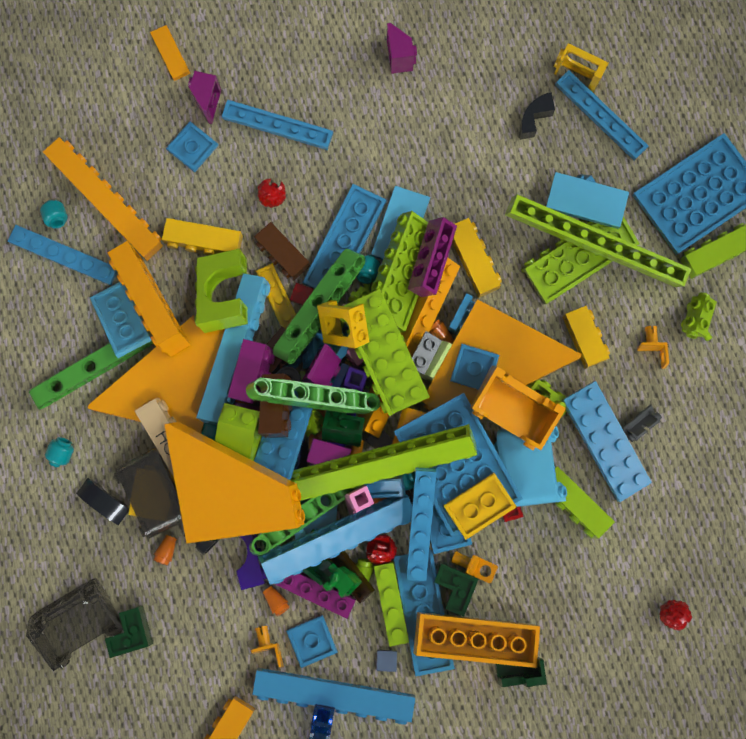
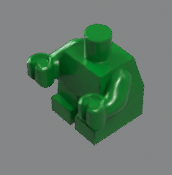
(343, 580)

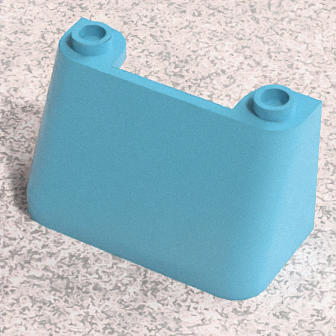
(531, 470)

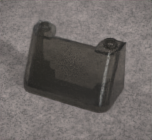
(150, 493)
(72, 623)

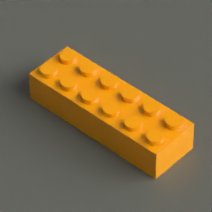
(148, 299)
(476, 640)

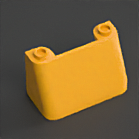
(516, 408)

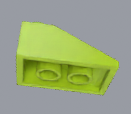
(239, 430)

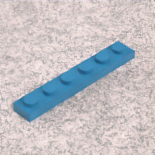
(601, 115)
(277, 124)
(62, 255)
(421, 524)

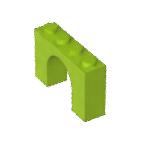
(210, 272)

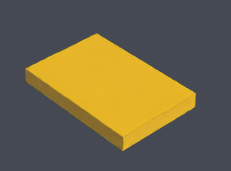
(480, 506)

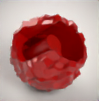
(271, 195)
(381, 549)
(675, 614)

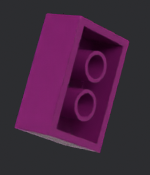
(251, 364)

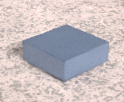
(387, 660)

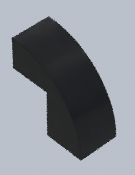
(539, 108)
(103, 502)

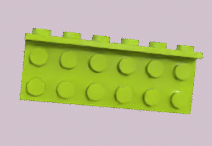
(569, 264)
(398, 266)
(388, 357)

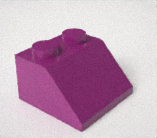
(400, 50)
(206, 93)
(323, 367)
(325, 451)

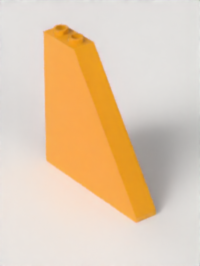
(522, 352)
(174, 379)
(227, 492)

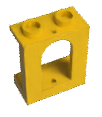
(564, 60)
(331, 328)

